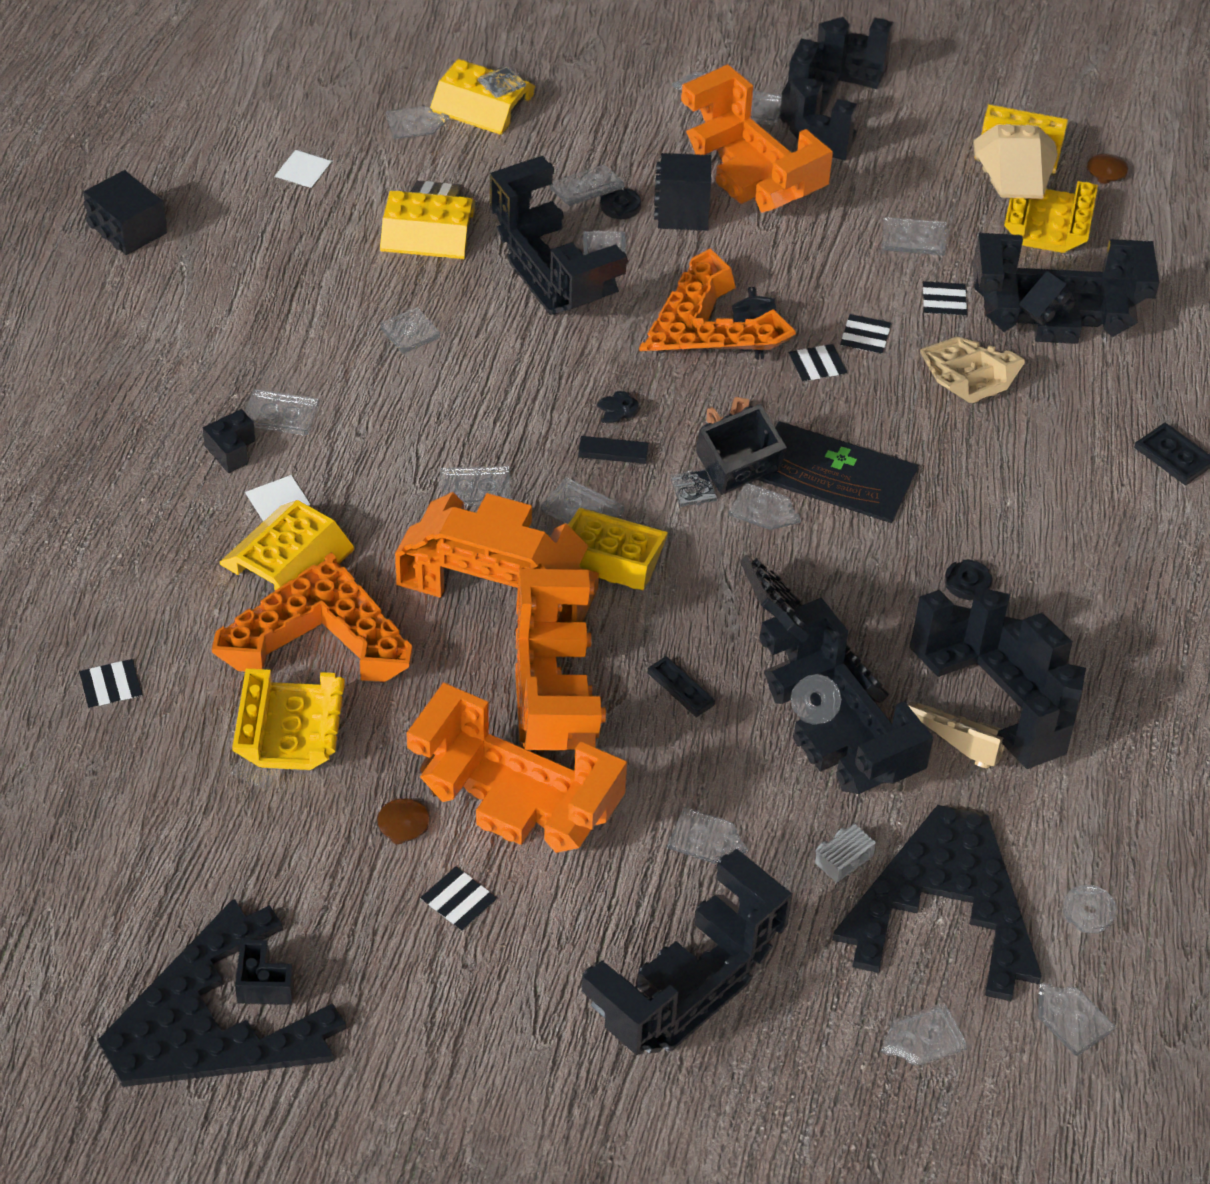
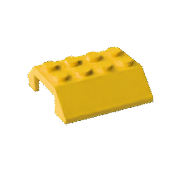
(467, 101)
(1052, 126)
(426, 224)
(288, 721)

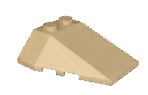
(1017, 159)
(971, 369)
(973, 739)

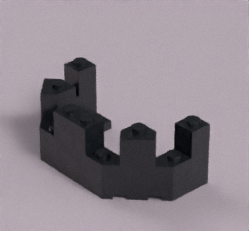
(819, 68)
(556, 276)
(1101, 297)
(1020, 655)
(860, 735)
(692, 990)

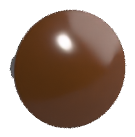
(1107, 167)
(403, 820)

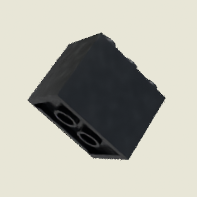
(683, 191)
(125, 212)
(740, 448)

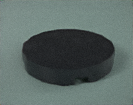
(620, 203)
(965, 576)

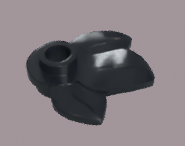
(618, 406)

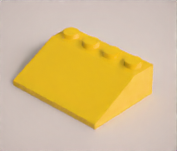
(618, 548)

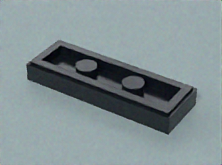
(613, 449)
(681, 686)

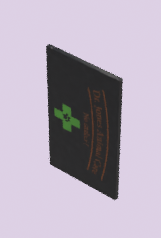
(842, 473)

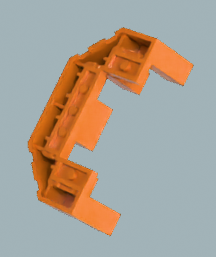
(750, 156)
(486, 545)
(553, 707)
(512, 781)

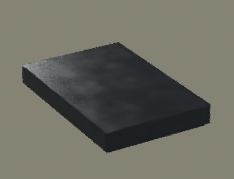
(1174, 453)

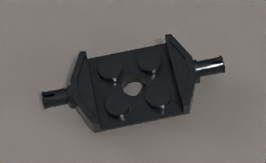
(751, 308)

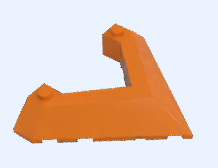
(687, 310)
(316, 597)

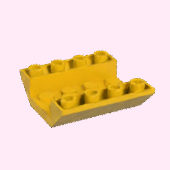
(1056, 221)
(288, 544)

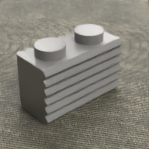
(844, 852)

